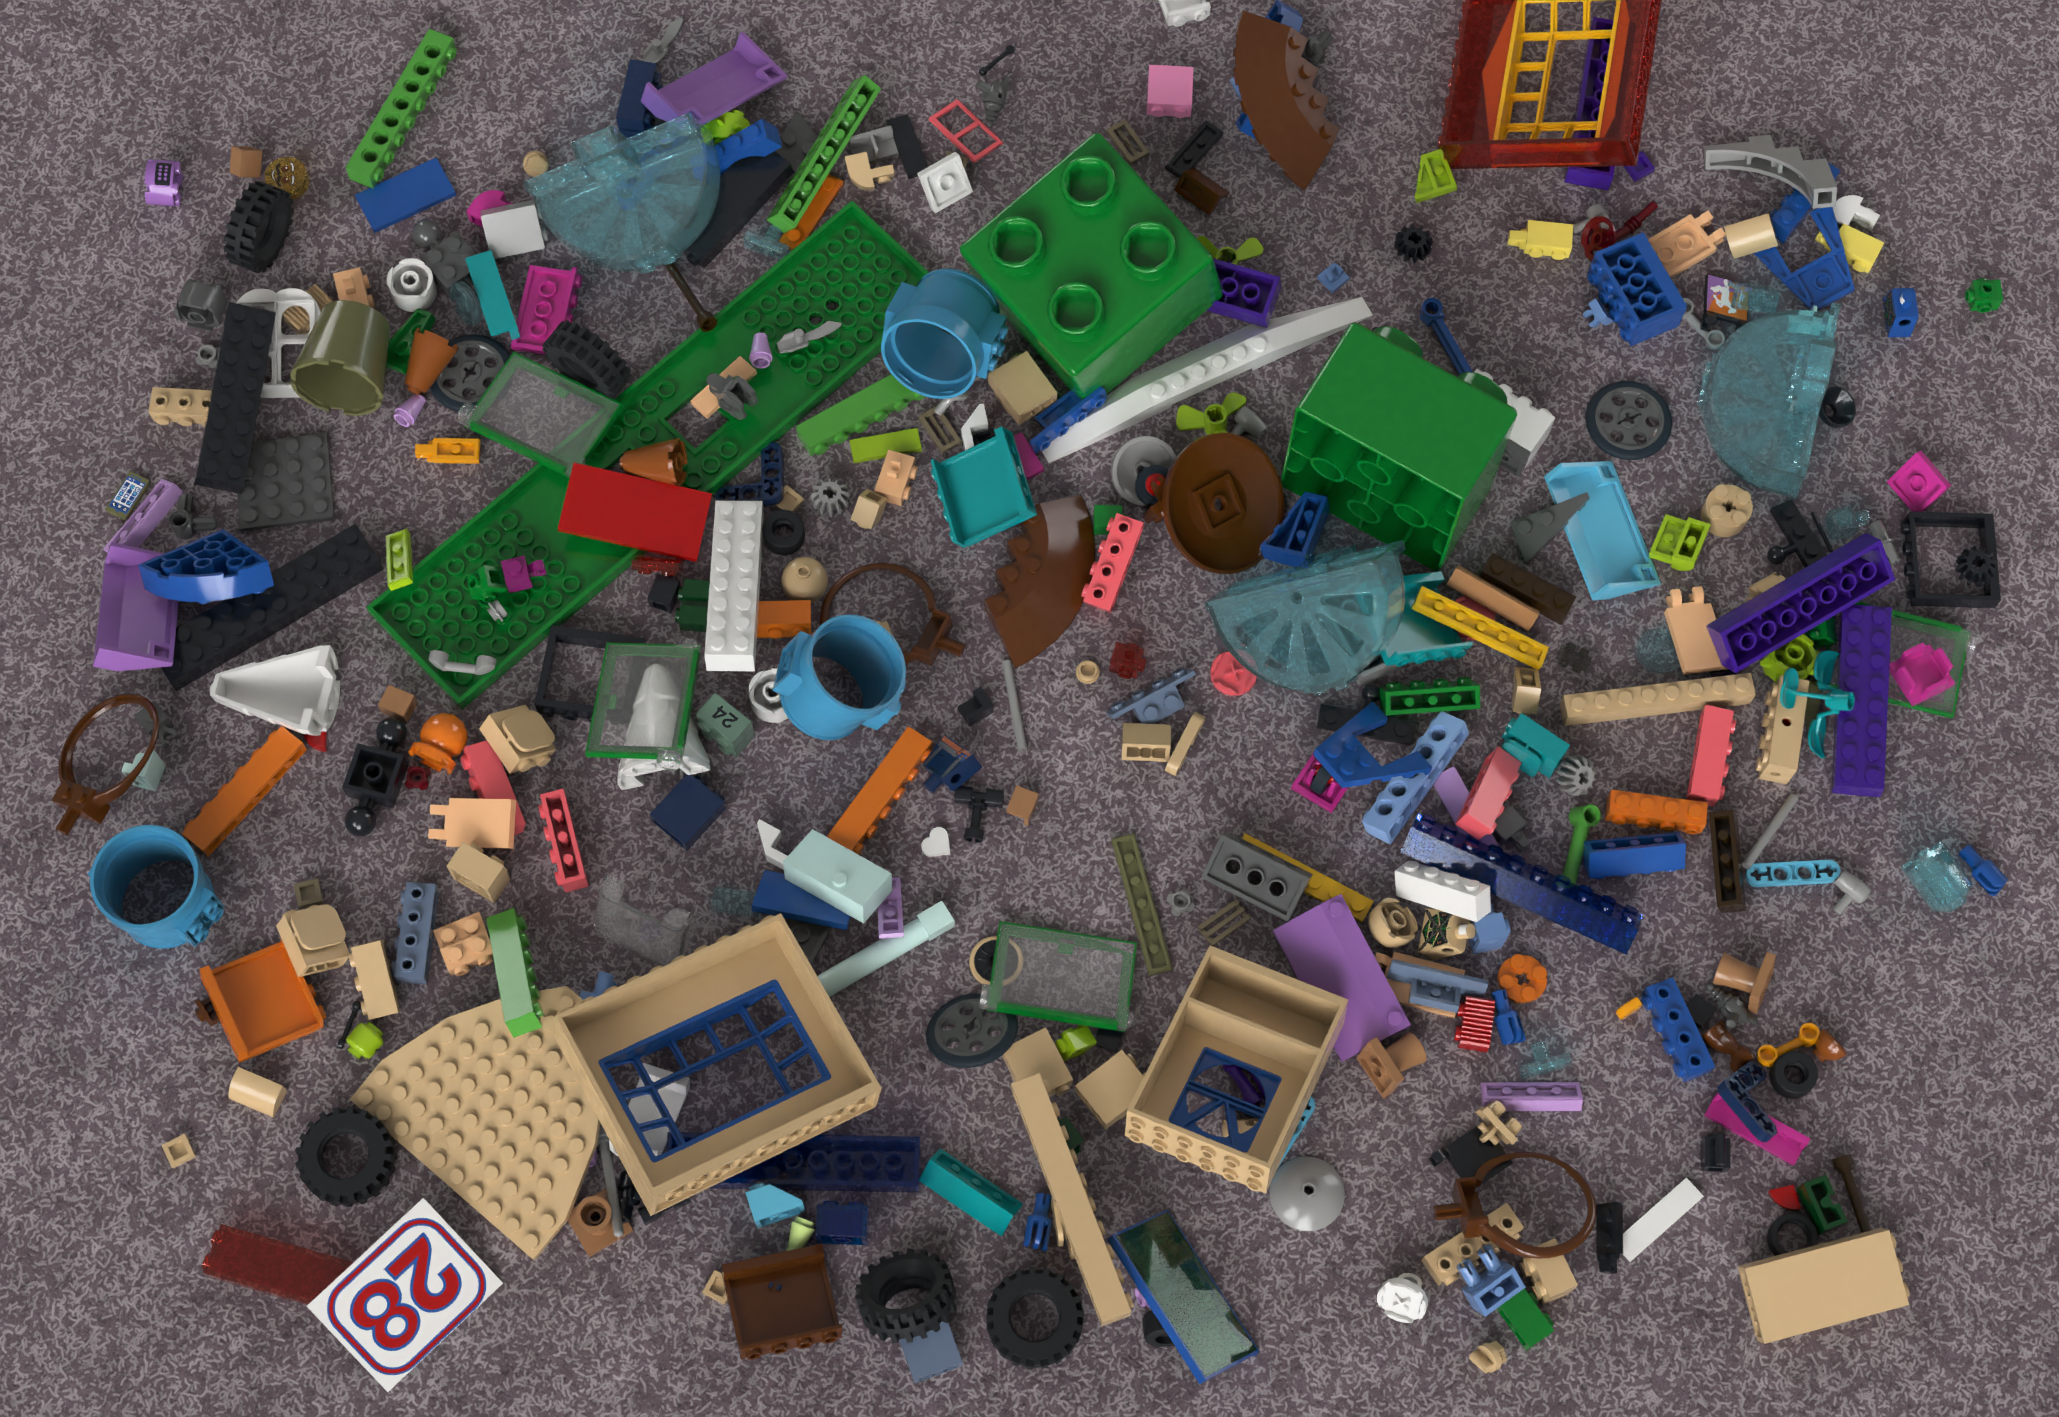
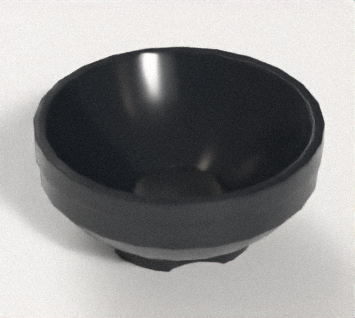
(1842, 406)

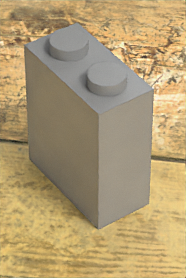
(513, 229)

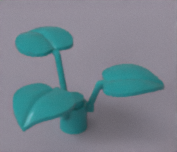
(1836, 700)

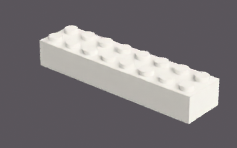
(734, 586)

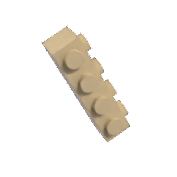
(179, 406)
(1444, 1260)

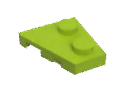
(1434, 177)

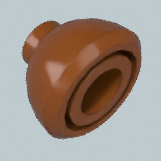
(1828, 1047)

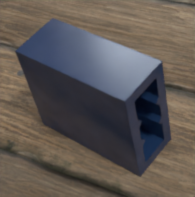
(688, 810)

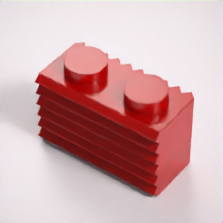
(1475, 1023)

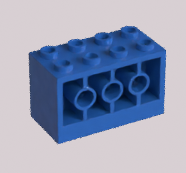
(1636, 289)

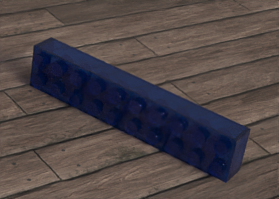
(1523, 883)
(834, 1165)

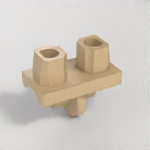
(1490, 1115)

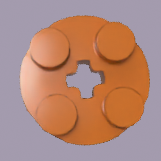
(1516, 966)

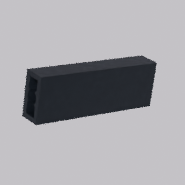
(741, 195)

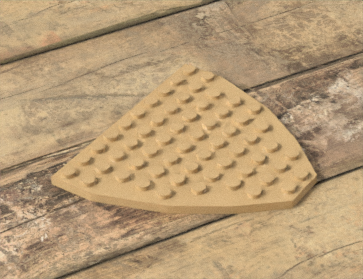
(493, 1116)

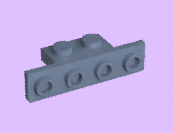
(1156, 701)
(1435, 986)

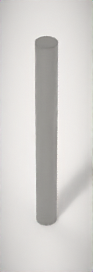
(1014, 705)
(1770, 831)

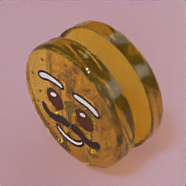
(288, 175)

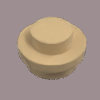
(1087, 672)

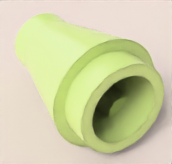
(800, 1233)

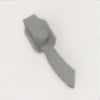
(658, 49)
(798, 339)

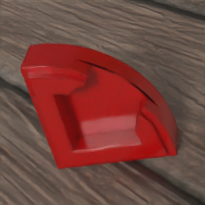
(317, 742)
(1785, 1197)

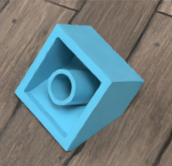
(772, 1204)

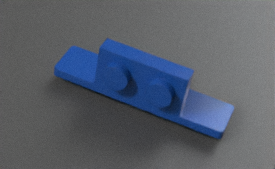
(1063, 414)

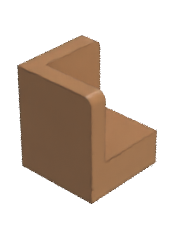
(245, 161)
(397, 703)
(1023, 804)

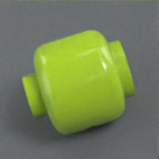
(364, 1040)

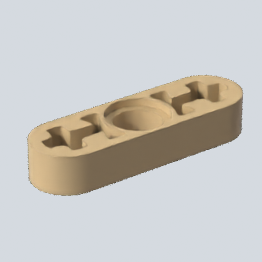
(1187, 739)

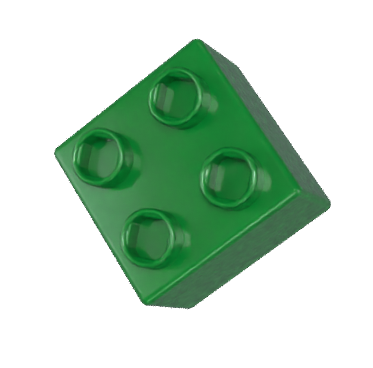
(1093, 268)
(1398, 442)

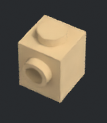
(869, 509)

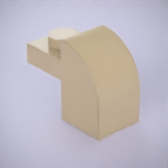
(864, 177)

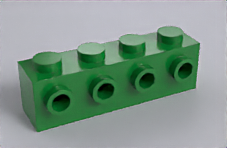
(1429, 697)

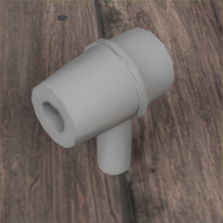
(1593, 211)
(1249, 422)
(1853, 888)

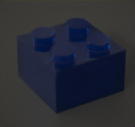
(842, 1223)

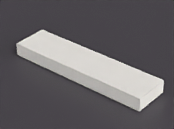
(1659, 1218)

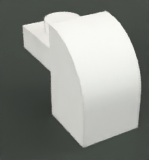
(1849, 210)

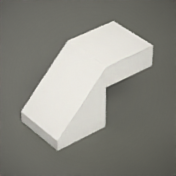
(975, 424)
(770, 837)

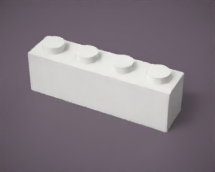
(1443, 890)

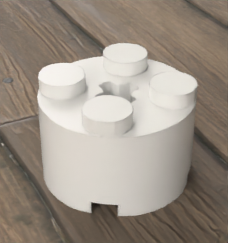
(412, 285)
(766, 707)

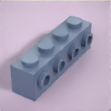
(416, 933)

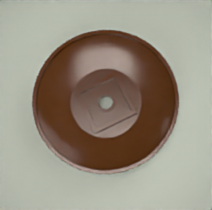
(1250, 499)

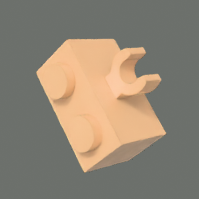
(353, 286)
(896, 476)

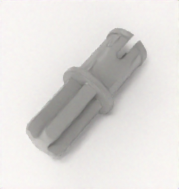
(1879, 531)

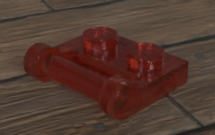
(667, 566)

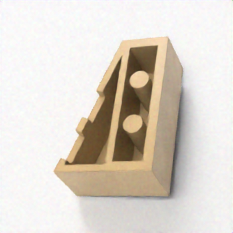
(374, 979)

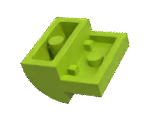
(1679, 542)

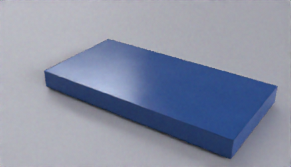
(405, 195)
(779, 896)

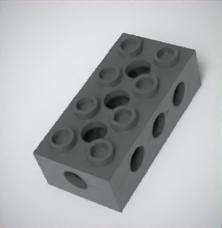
(1245, 886)

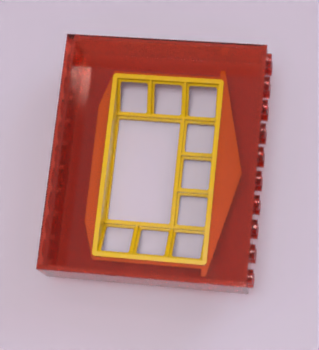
(1487, 80)

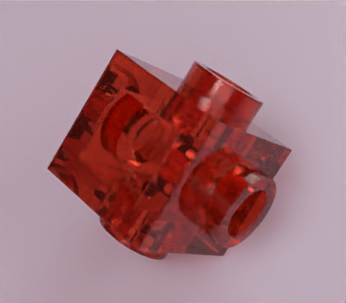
(1127, 660)

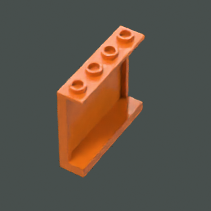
(262, 1001)

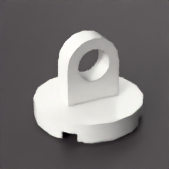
(1403, 1298)

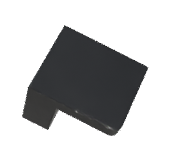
(976, 707)

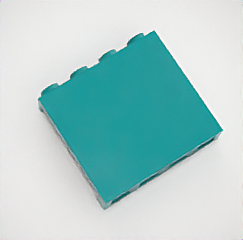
(983, 489)
(1420, 636)

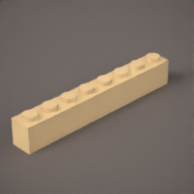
(1656, 699)

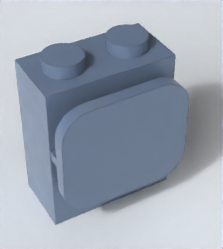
(932, 1354)

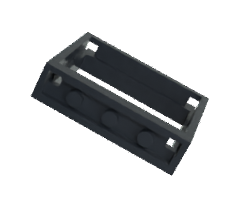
(1987, 539)
(574, 636)

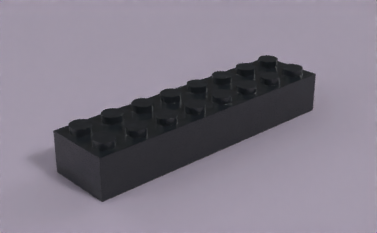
(235, 398)

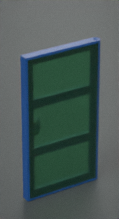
(1183, 1296)

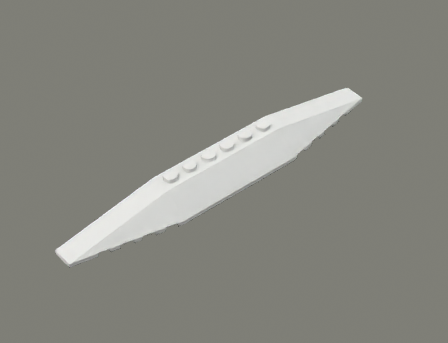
(1203, 368)

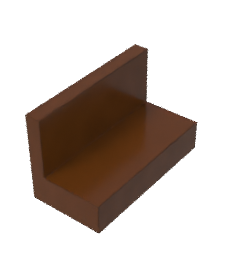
(1200, 190)

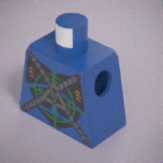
(1900, 305)

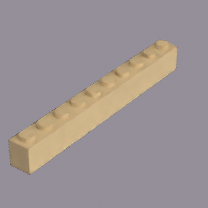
(1071, 1200)

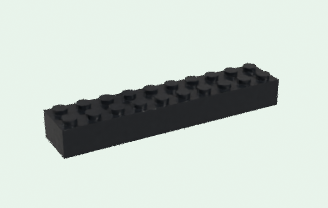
(249, 619)

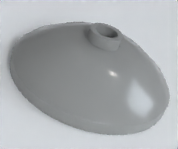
(1134, 453)
(1300, 1209)

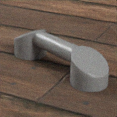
(1713, 338)
(483, 664)

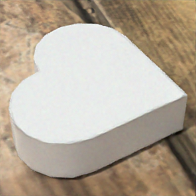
(937, 843)

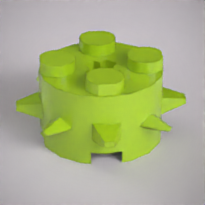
(726, 125)
(1794, 654)

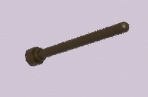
(705, 319)
(1844, 1167)

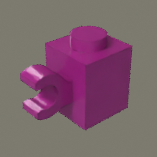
(519, 574)

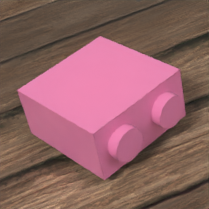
(1169, 91)

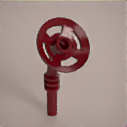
(1603, 238)

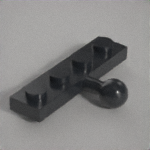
(1798, 534)
(1395, 729)

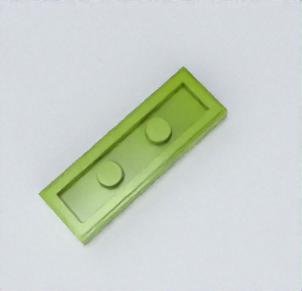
(877, 446)
(399, 559)

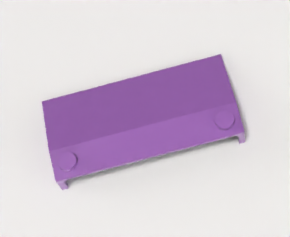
(716, 85)
(133, 624)
(1334, 956)

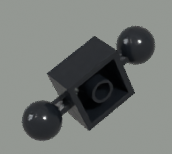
(382, 789)

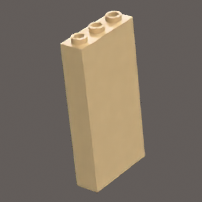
(1823, 1285)

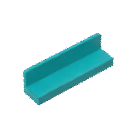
(492, 294)
(970, 1191)

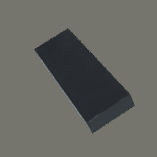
(907, 145)
(1194, 149)

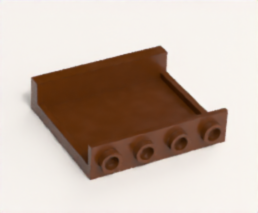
(783, 1319)

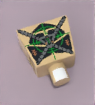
(1444, 934)

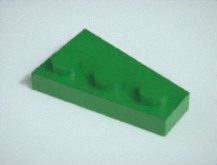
(401, 342)

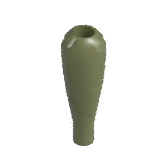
(1812, 704)

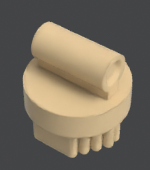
(535, 163)
(1489, 1356)

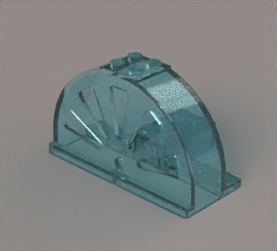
(632, 197)
(1766, 396)
(1316, 620)

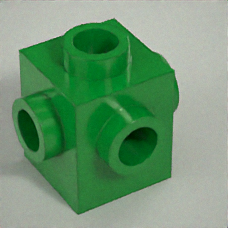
(1984, 295)
(486, 583)

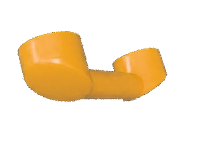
(1807, 1037)

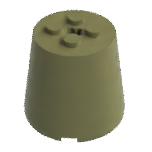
(344, 359)

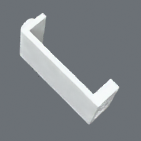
(645, 1109)

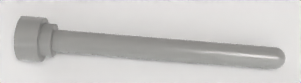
(603, 1143)

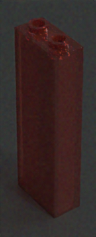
(270, 1265)

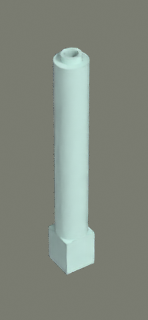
(925, 927)

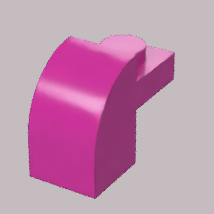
(484, 201)

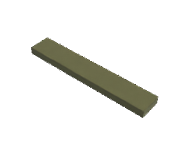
(1141, 904)

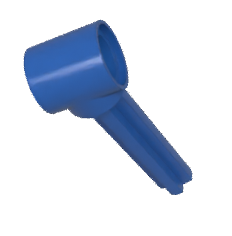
(1444, 335)

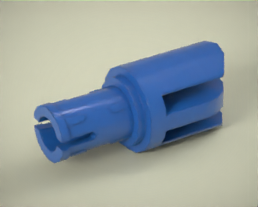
(1984, 871)
(1507, 1020)
(1039, 1221)

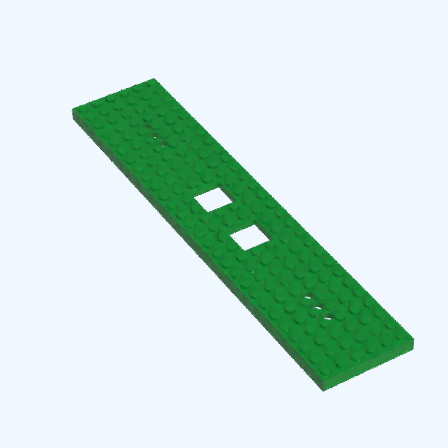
(840, 263)

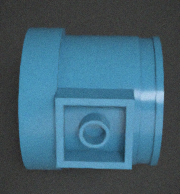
(926, 356)
(866, 653)
(127, 856)

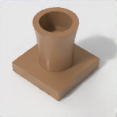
(1745, 977)
(1386, 1065)
(598, 1234)

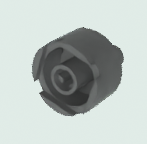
(195, 303)

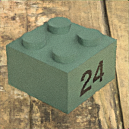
(724, 725)

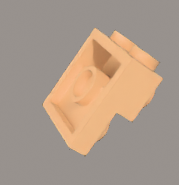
(464, 944)

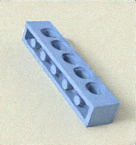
(1415, 789)

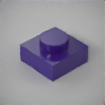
(1643, 168)

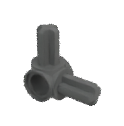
(1315, 48)
(190, 523)

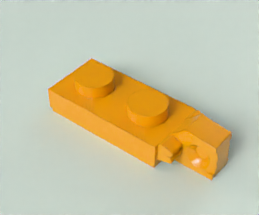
(450, 450)

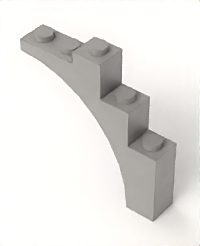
(1759, 155)

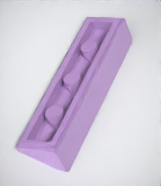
(150, 518)
(1453, 795)
(1532, 1098)

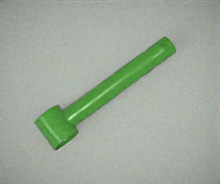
(1580, 834)

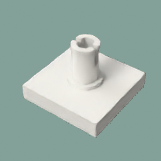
(945, 182)

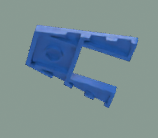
(1822, 279)
(1353, 764)

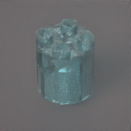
(1938, 878)

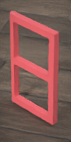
(954, 138)

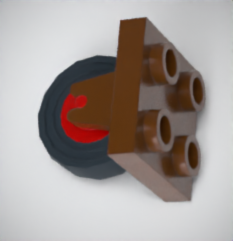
(1149, 491)

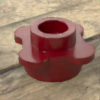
(412, 773)

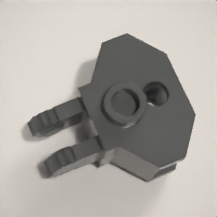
(732, 394)

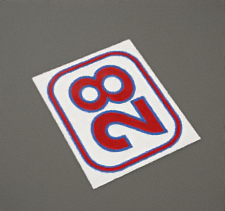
(405, 1294)

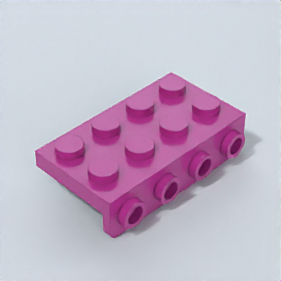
(545, 303)

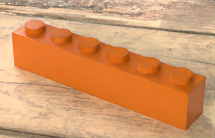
(881, 790)
(244, 791)

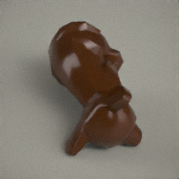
(1723, 1041)

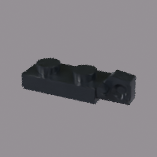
(1609, 1235)

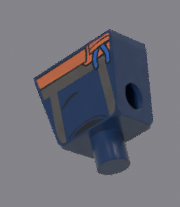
(949, 765)

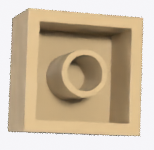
(478, 871)
(1549, 1276)

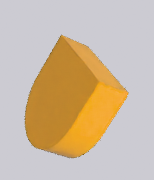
(1628, 1008)

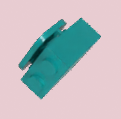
(1533, 746)

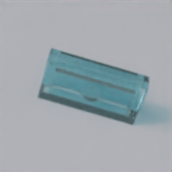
(1754, 297)

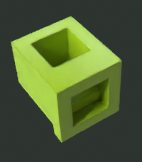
(1075, 1042)

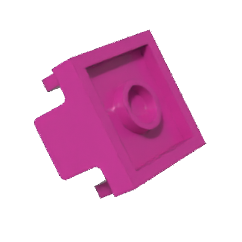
(1922, 673)

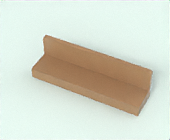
(1493, 598)

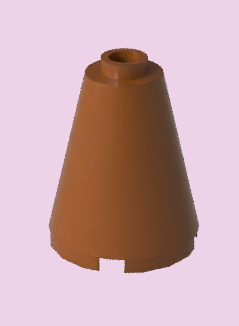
(427, 360)
(657, 462)

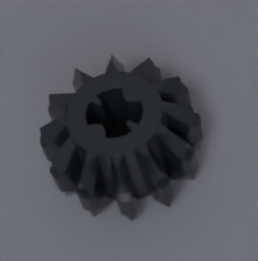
(1405, 245)
(1979, 559)

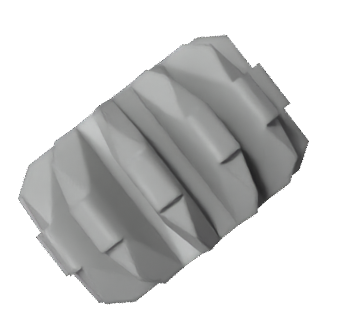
(821, 499)
(1576, 775)

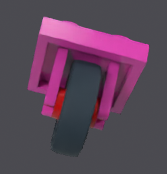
(1318, 785)

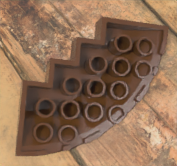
(1280, 96)
(1044, 580)

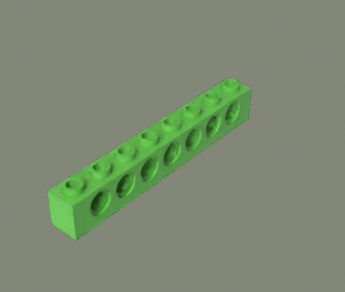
(402, 96)
(823, 154)

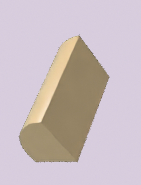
(1751, 236)
(1146, 742)
(256, 1092)

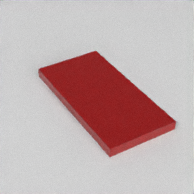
(634, 512)

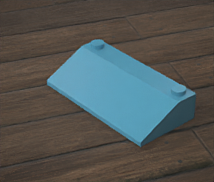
(1601, 530)

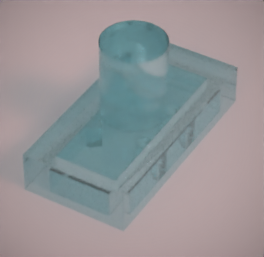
(768, 244)
(1543, 1062)

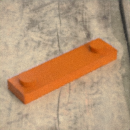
(814, 212)

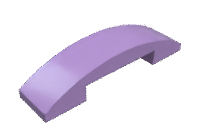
(891, 914)

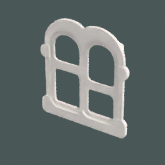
(278, 303)

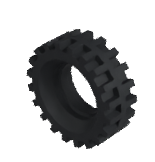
(258, 226)
(586, 359)
(371, 1177)
(901, 1274)
(1034, 1353)

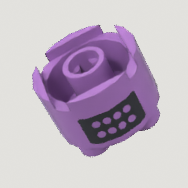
(163, 182)

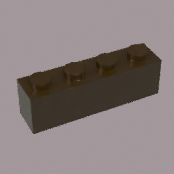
(1529, 588)
(1727, 861)

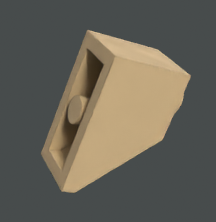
(1526, 690)

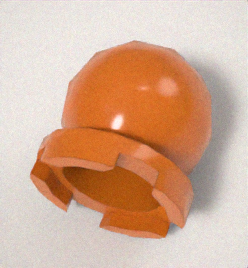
(441, 740)

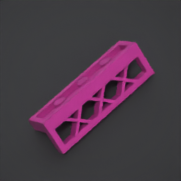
(1782, 1145)

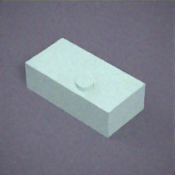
(838, 876)

